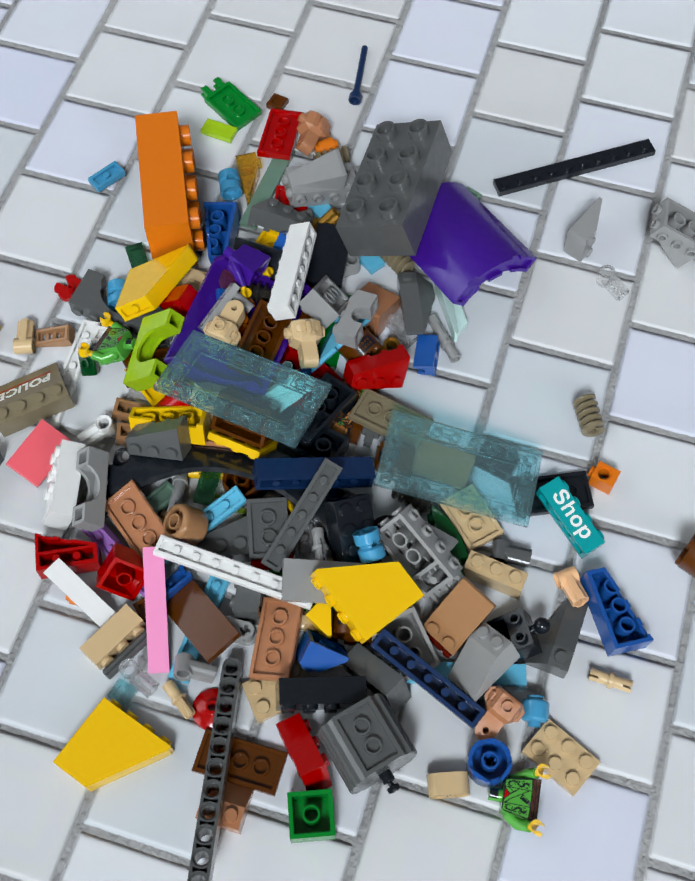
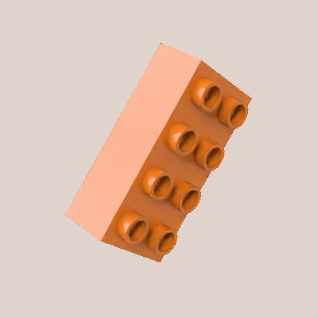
(166, 184)

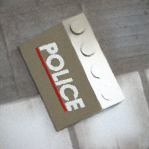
(33, 399)

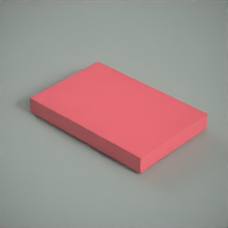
(34, 454)

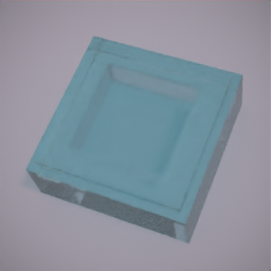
(122, 692)

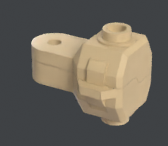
(227, 324)
(304, 337)

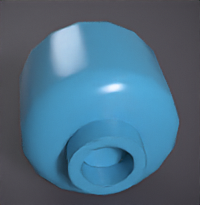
(535, 710)

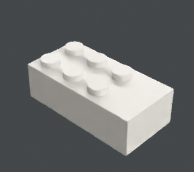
(62, 486)

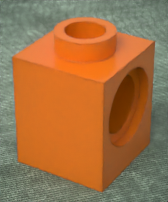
(609, 472)

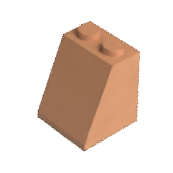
(388, 305)

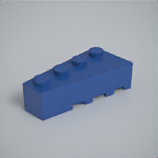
(221, 226)
(612, 614)

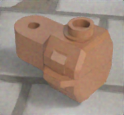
(312, 129)
(500, 709)

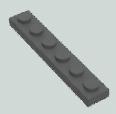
(301, 515)

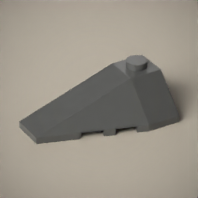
(415, 301)
(560, 641)

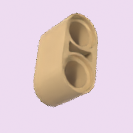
(448, 785)

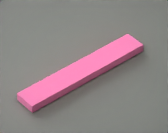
(156, 612)

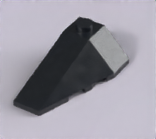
(333, 409)

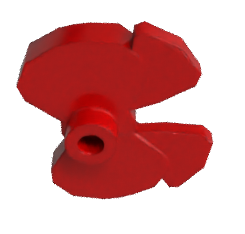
(65, 292)

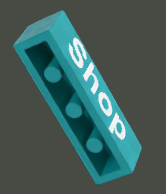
(570, 517)

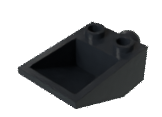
(518, 624)

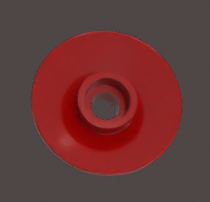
(203, 716)

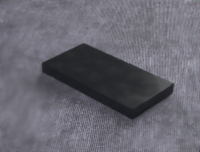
(328, 256)
(578, 487)

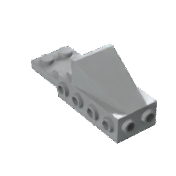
(319, 181)
(675, 230)
(422, 552)

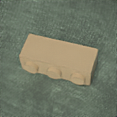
(495, 574)
(113, 637)

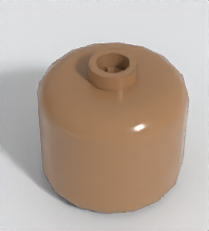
(186, 524)

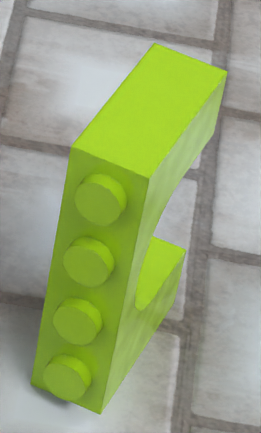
(142, 369)

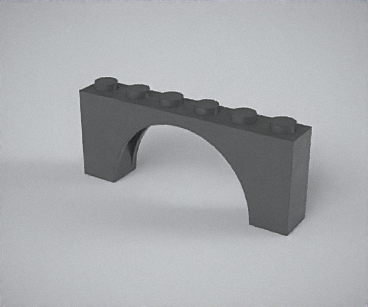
(89, 302)

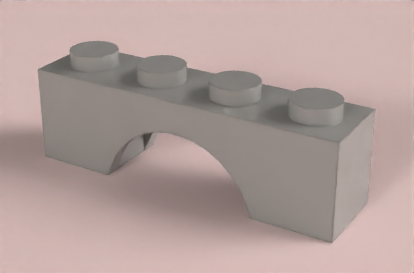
(93, 466)

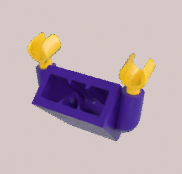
(246, 266)

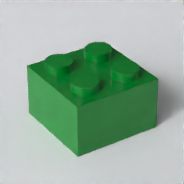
(311, 816)

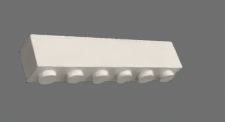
(292, 271)

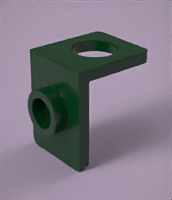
(87, 366)

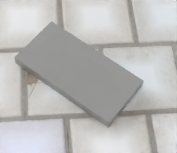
(297, 579)

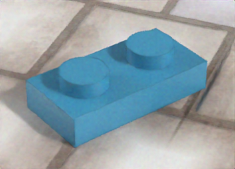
(106, 176)

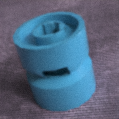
(230, 184)
(114, 290)
(369, 546)

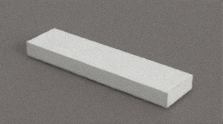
(79, 592)

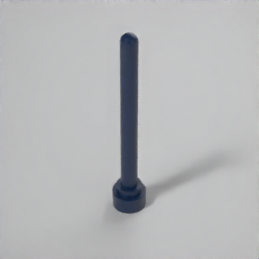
(355, 96)

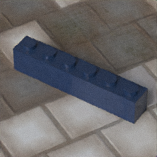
(298, 472)
(427, 678)

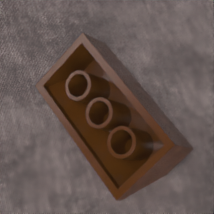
(263, 333)

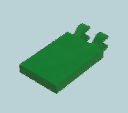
(230, 104)

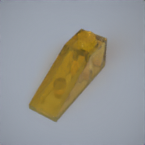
(248, 168)

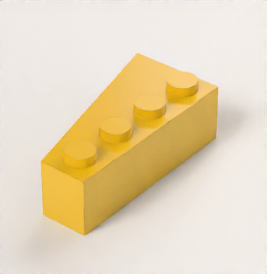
(198, 420)

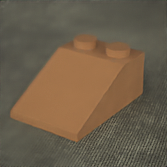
(459, 616)

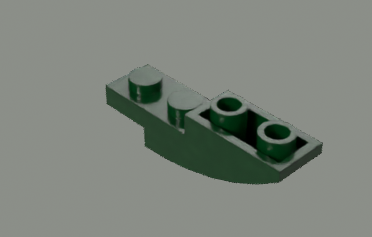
(440, 521)

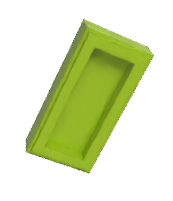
(219, 130)

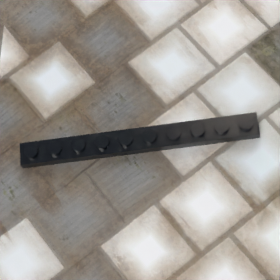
(573, 167)

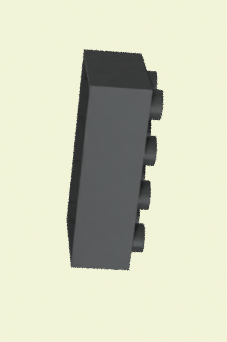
(395, 189)

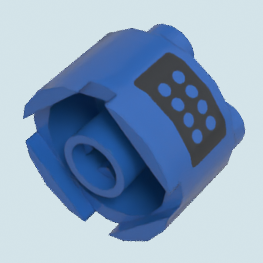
(480, 754)

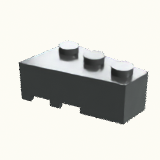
(275, 216)
(160, 439)
(229, 541)
(379, 676)

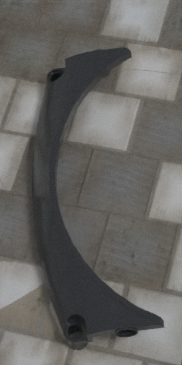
(200, 459)

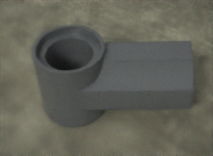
(507, 553)

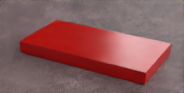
(279, 134)

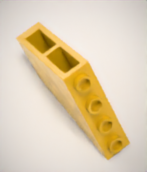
(153, 281)
(367, 595)
(110, 747)

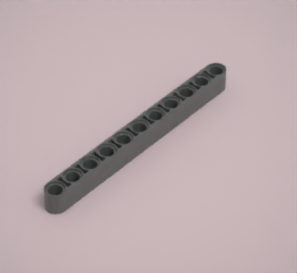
(216, 781)

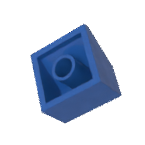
(320, 653)

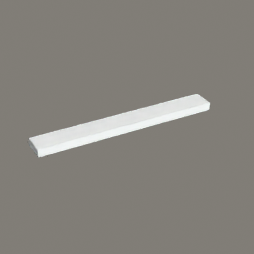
(71, 369)
(221, 567)

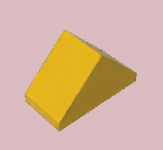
(320, 618)

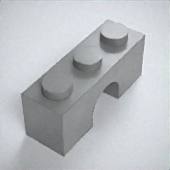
(360, 306)

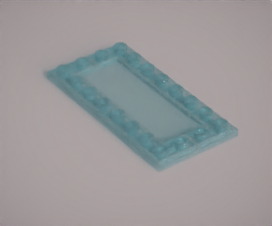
(243, 388)
(458, 468)

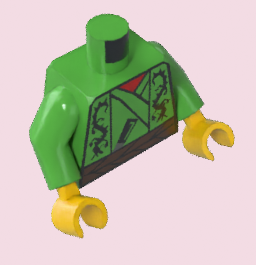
(112, 346)
(521, 798)

